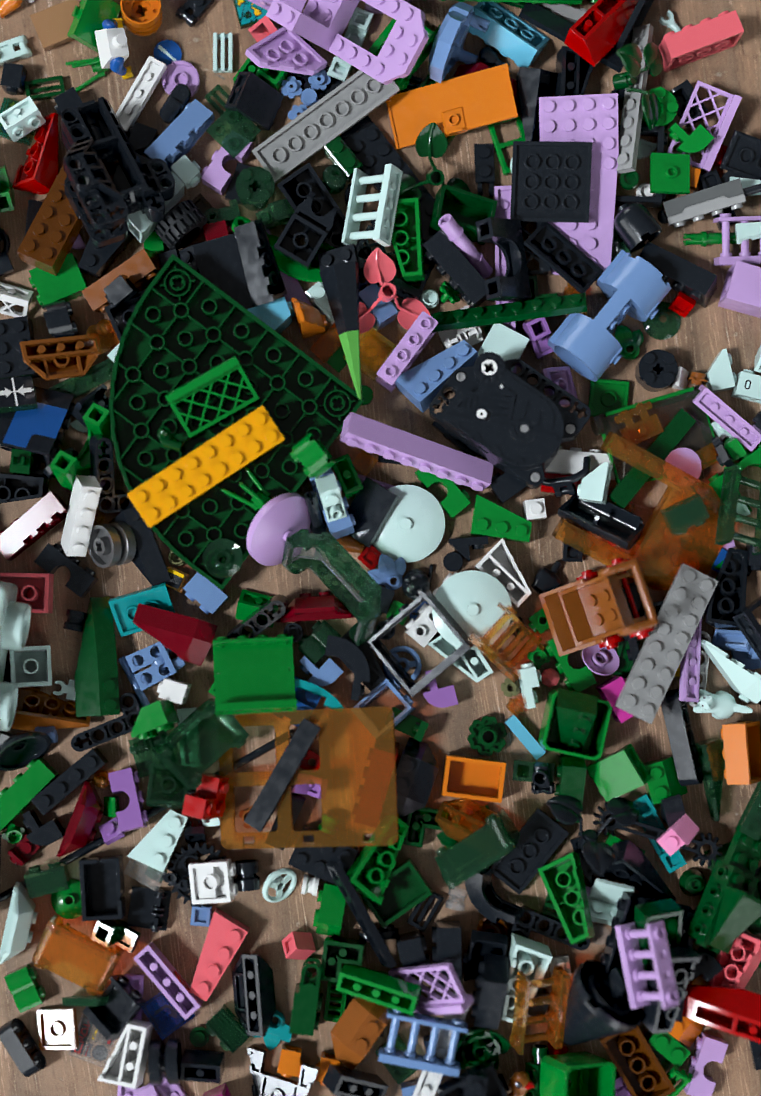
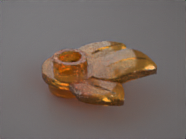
(104, 338)

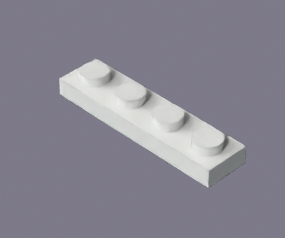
(140, 92)

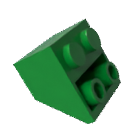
(155, 718)

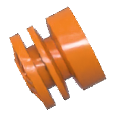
(139, 24)

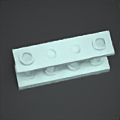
(386, 209)

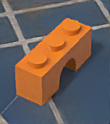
(291, 1062)

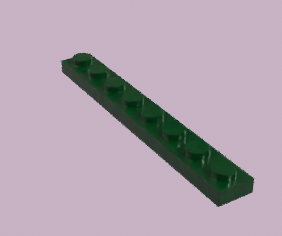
(510, 312)

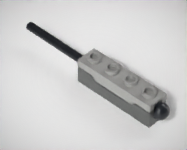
(705, 202)

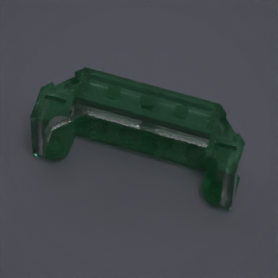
(340, 574)

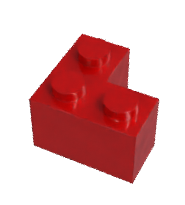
(209, 798)

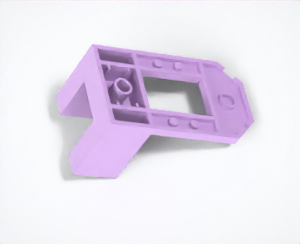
(326, 20)

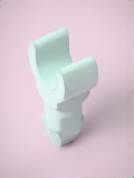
(670, 23)

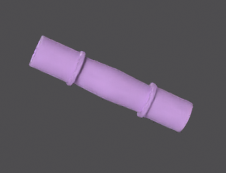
(464, 245)

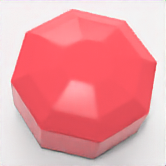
(550, 677)

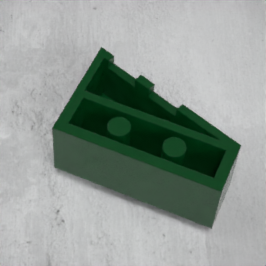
(575, 717)
(570, 777)

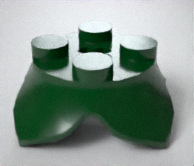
(479, 1046)

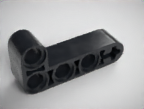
(106, 472)
(254, 620)
(108, 727)
(550, 931)

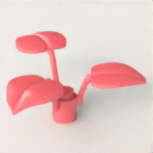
(382, 269)

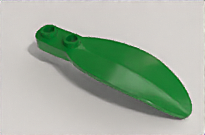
(285, 264)

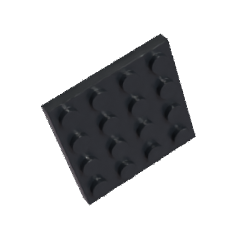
(551, 181)

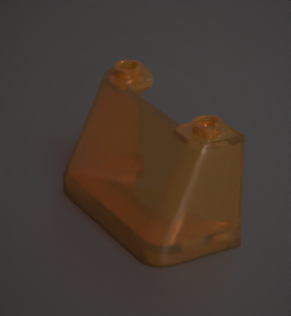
(76, 956)

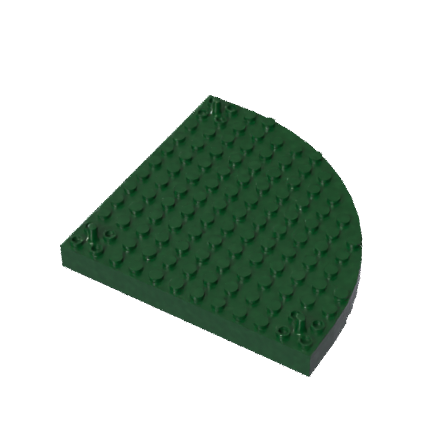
(173, 337)

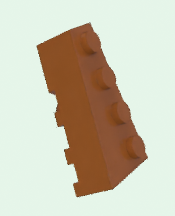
(140, 270)

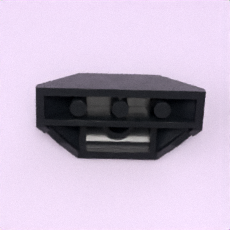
(415, 777)
(254, 994)

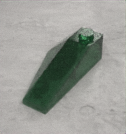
(713, 770)

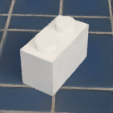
(174, 690)

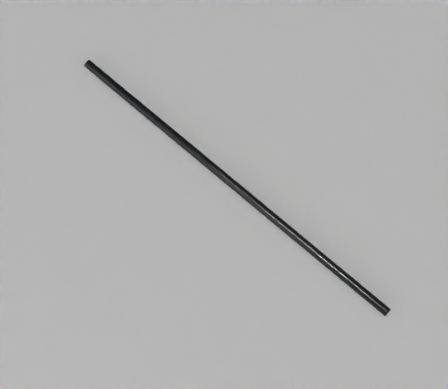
(152, 812)

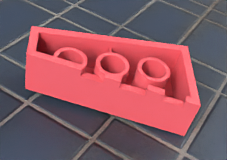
(220, 946)
(739, 963)

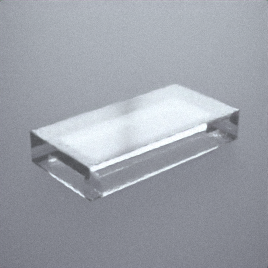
(144, 874)

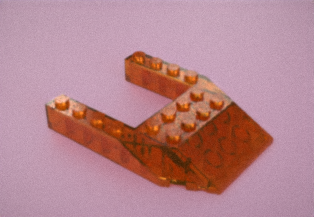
(657, 549)

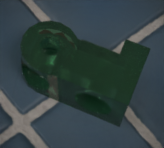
(227, 213)

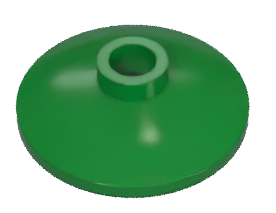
(65, 909)

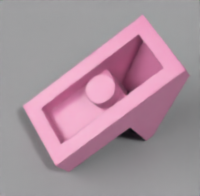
(678, 834)

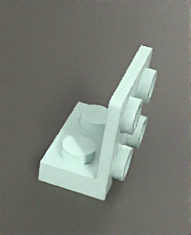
(604, 899)

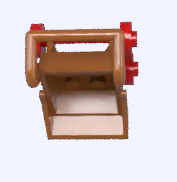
(596, 609)

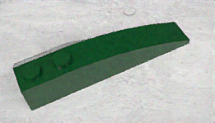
(97, 668)

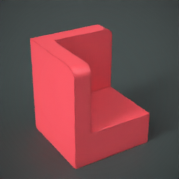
(262, 29)
(298, 945)

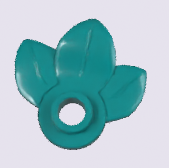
(277, 1032)

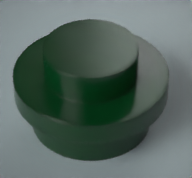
(199, 1036)

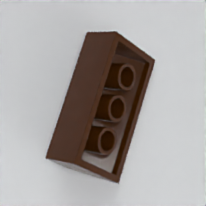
(637, 1064)

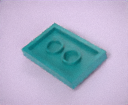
(125, 606)

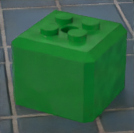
(549, 733)
(576, 1075)

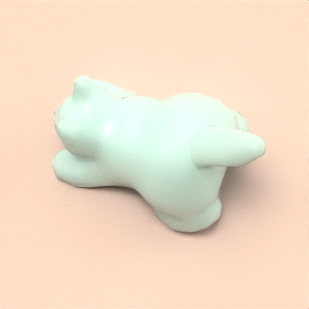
(720, 704)

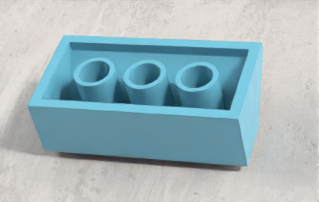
(509, 34)

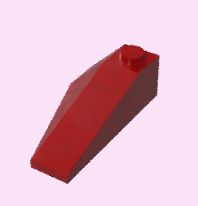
(42, 161)

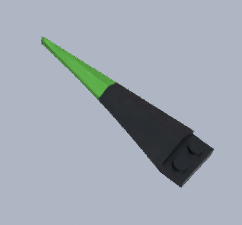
(341, 283)

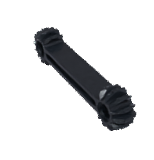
(654, 833)

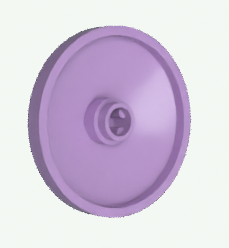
(274, 524)

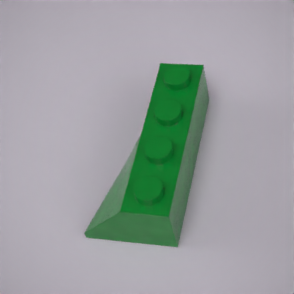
(374, 865)

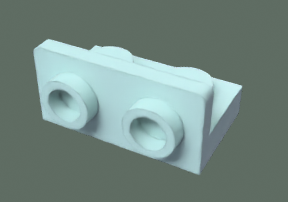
(21, 119)

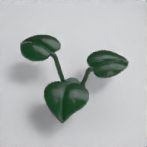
(632, 58)
(429, 143)

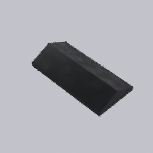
(563, 257)

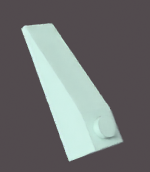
(742, 681)

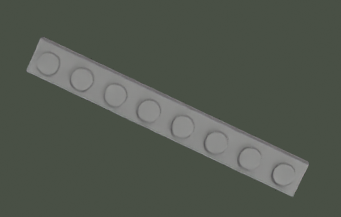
(632, 108)

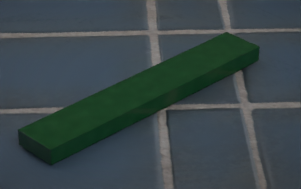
(660, 447)

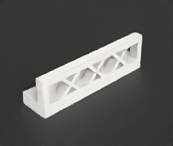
(13, 295)

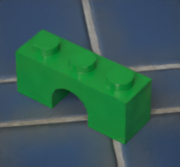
(455, 500)
(576, 679)

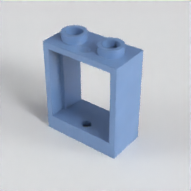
(395, 687)

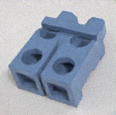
(161, 665)

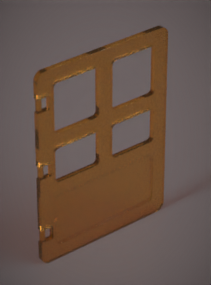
(353, 775)

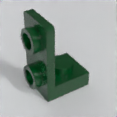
(411, 725)

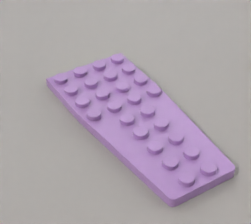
(596, 121)

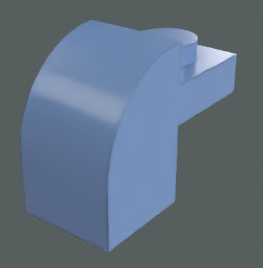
(321, 676)

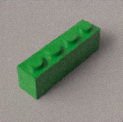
(25, 787)
(379, 988)

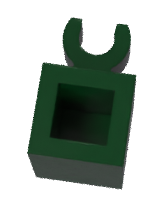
(22, 462)

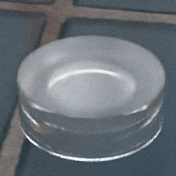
(601, 933)

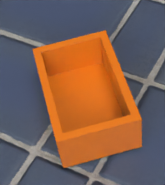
(742, 752)
(473, 778)

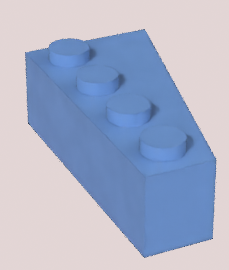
(426, 379)

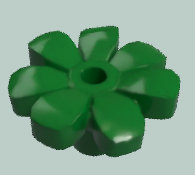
(449, 293)

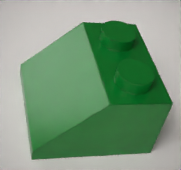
(663, 780)

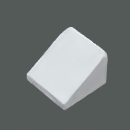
(681, 379)

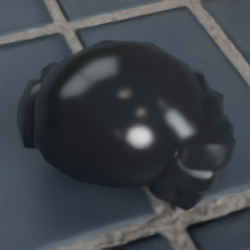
(415, 581)

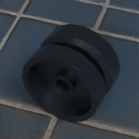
(164, 1062)

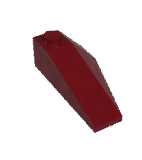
(182, 634)

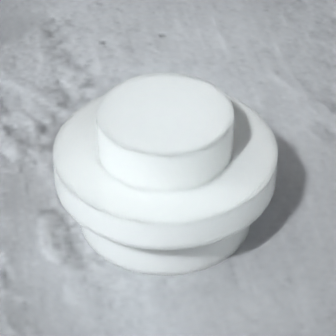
(644, 190)

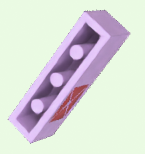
(168, 980)

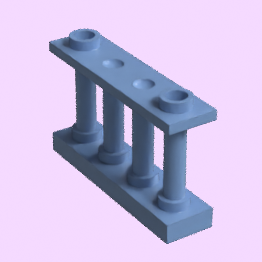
(426, 1062)

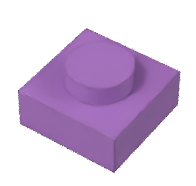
(110, 831)

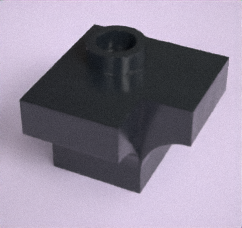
(708, 965)

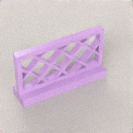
(721, 127)
(434, 1003)

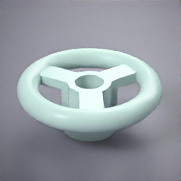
(277, 882)

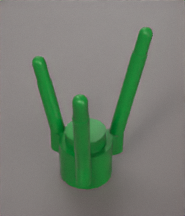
(96, 67)
(259, 499)

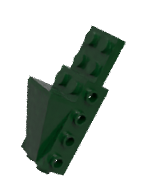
(733, 904)

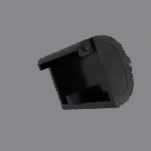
(604, 520)

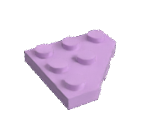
(286, 53)

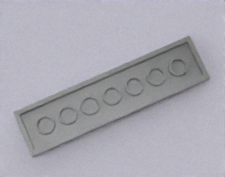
(322, 123)
(666, 644)

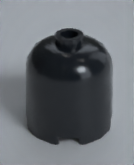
(636, 225)

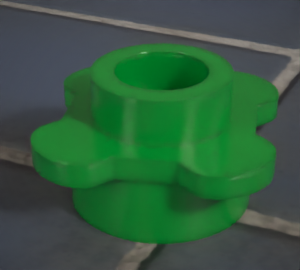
(538, 662)
(13, 838)

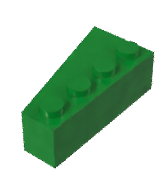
(568, 894)

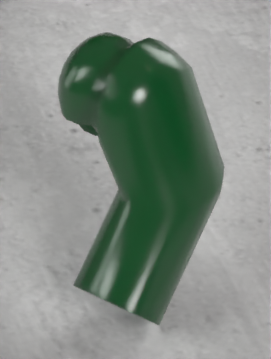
(166, 439)

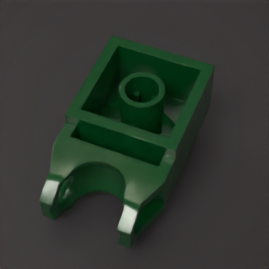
(307, 1000)

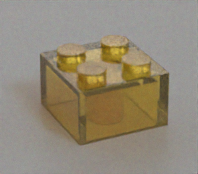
(373, 352)

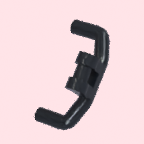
(559, 483)

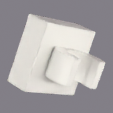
(562, 960)

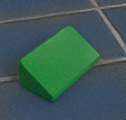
(347, 475)

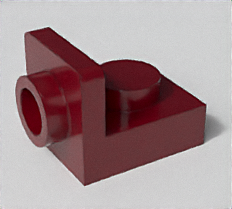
(23, 851)

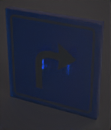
(163, 1015)

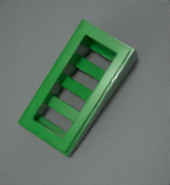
(333, 1017)

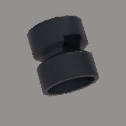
(246, 875)

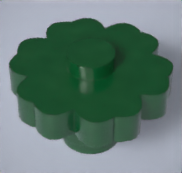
(487, 735)

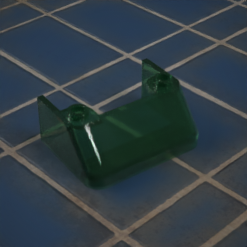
(477, 850)

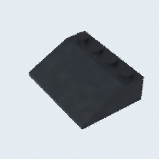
(221, 265)

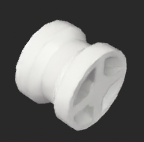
(310, 885)

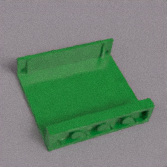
(254, 675)

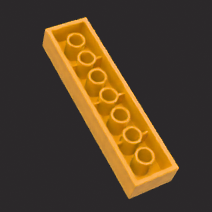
(206, 467)

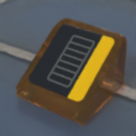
(178, 579)

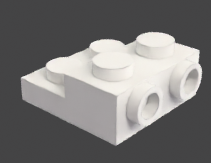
(212, 881)

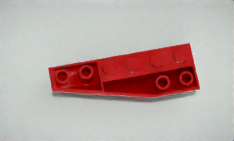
(599, 29)
(725, 1009)

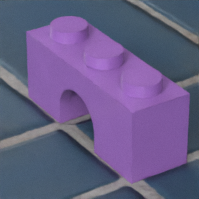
(133, 816)

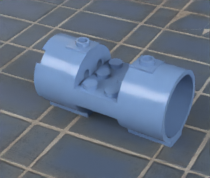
(632, 289)

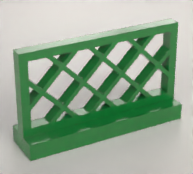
(204, 380)

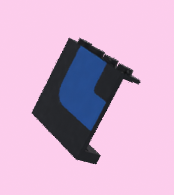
(40, 428)

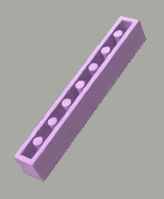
(416, 452)

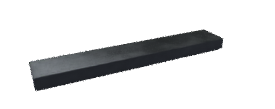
(559, 28)
(282, 774)
(361, 914)

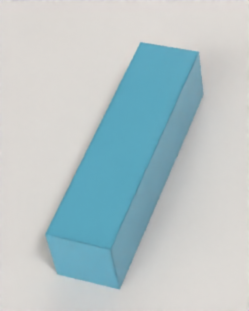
(525, 737)

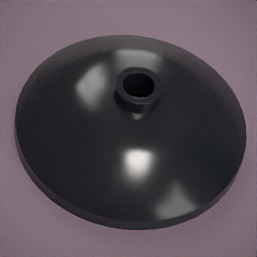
(22, 748)

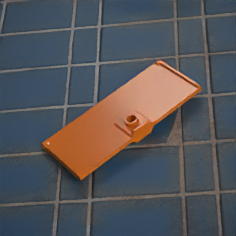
(453, 105)

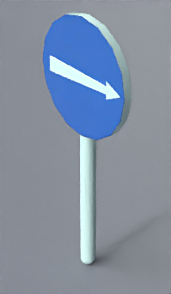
(167, 52)

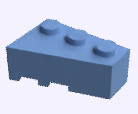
(340, 527)

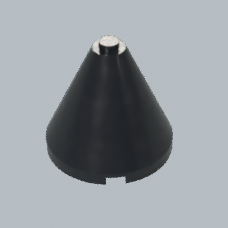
(592, 1010)

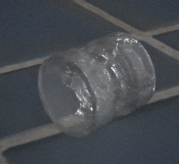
(456, 899)

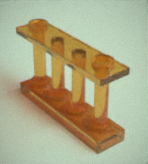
(491, 652)
(555, 1017)

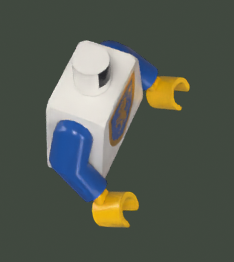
(113, 47)

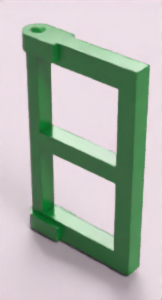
(506, 171)

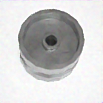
(112, 544)

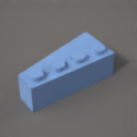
(181, 134)

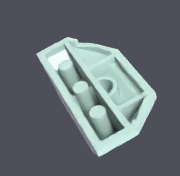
(18, 923)

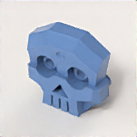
(450, 39)

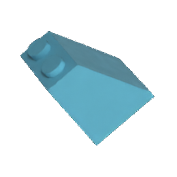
(275, 314)

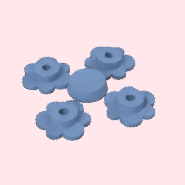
(308, 96)

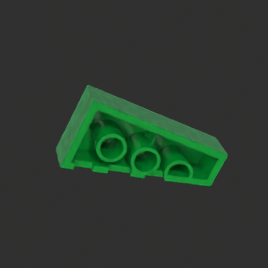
(408, 239)

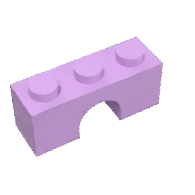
(215, 175)
(707, 1049)

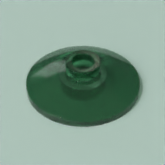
(663, 330)
(218, 549)

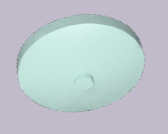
(413, 525)
(472, 602)

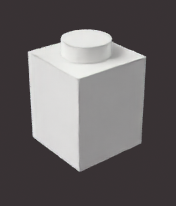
(534, 509)

